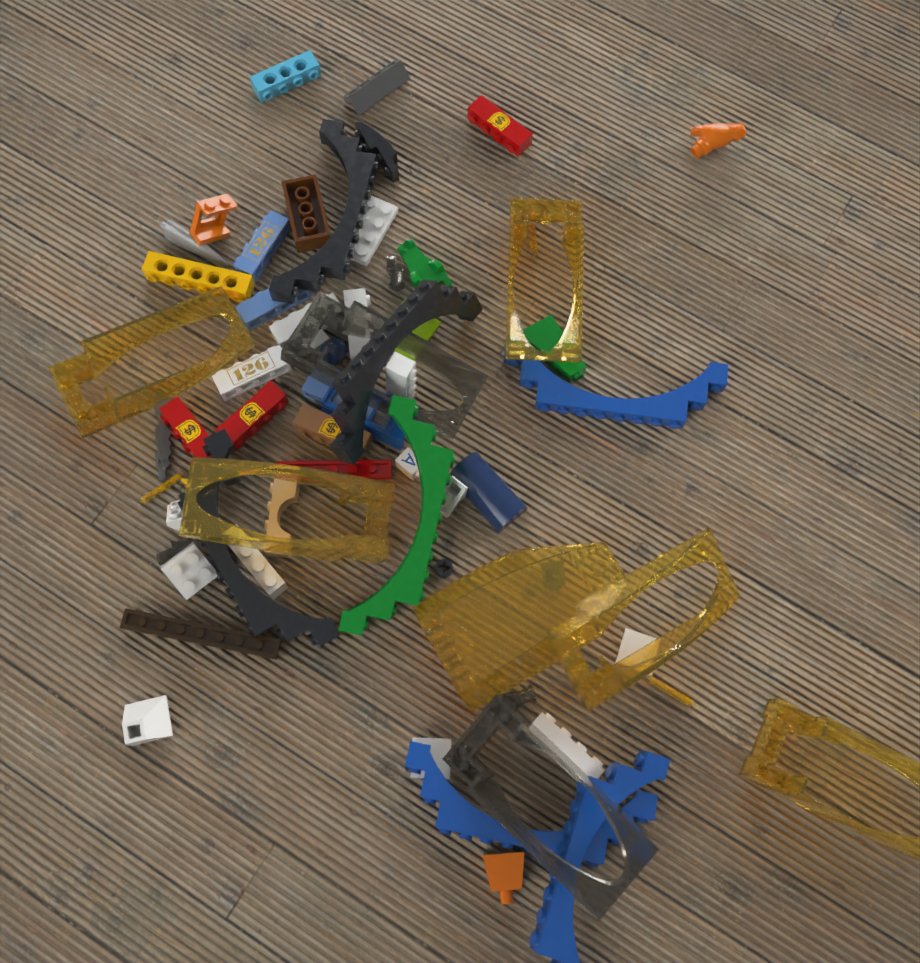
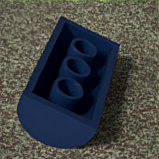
(488, 492)

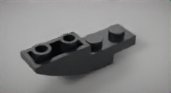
(377, 144)

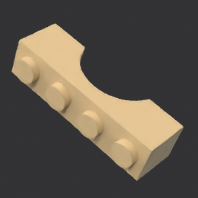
(283, 495)

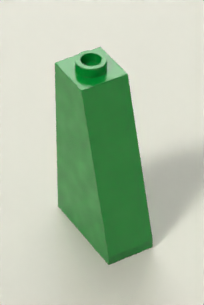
(545, 336)

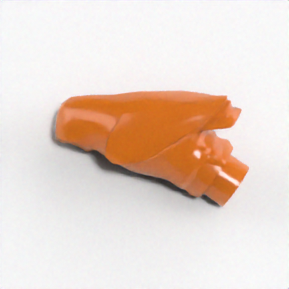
(715, 136)

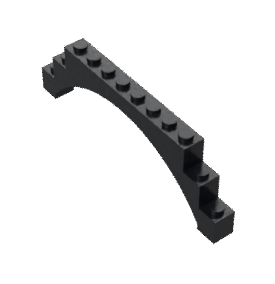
(335, 256)
(360, 376)
(257, 608)

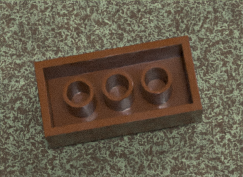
(306, 213)

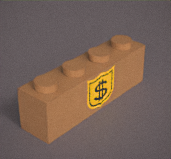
(321, 426)

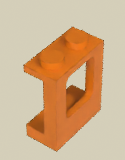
(213, 228)

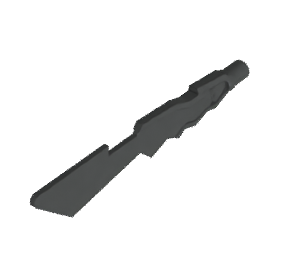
(163, 445)

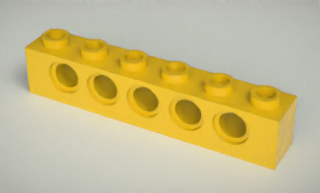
(191, 270)

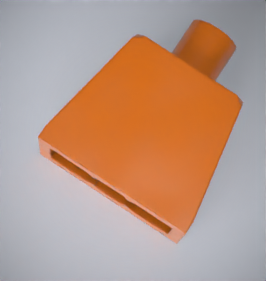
(505, 873)

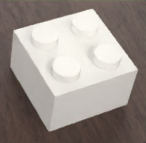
(189, 570)

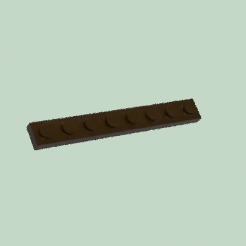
(200, 634)

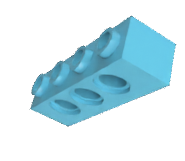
(285, 76)

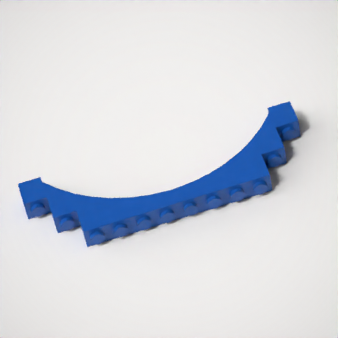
(658, 410)
(460, 816)
(554, 925)

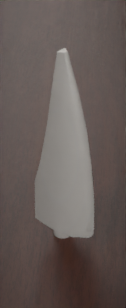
(183, 239)

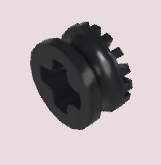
(439, 571)

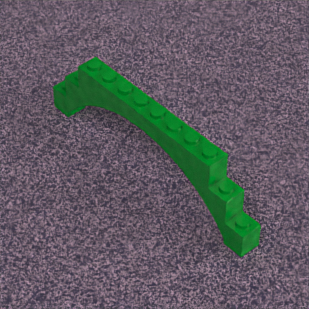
(408, 580)

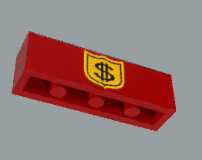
(499, 125)
(254, 414)
(184, 426)

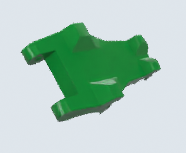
(420, 266)

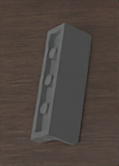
(377, 86)

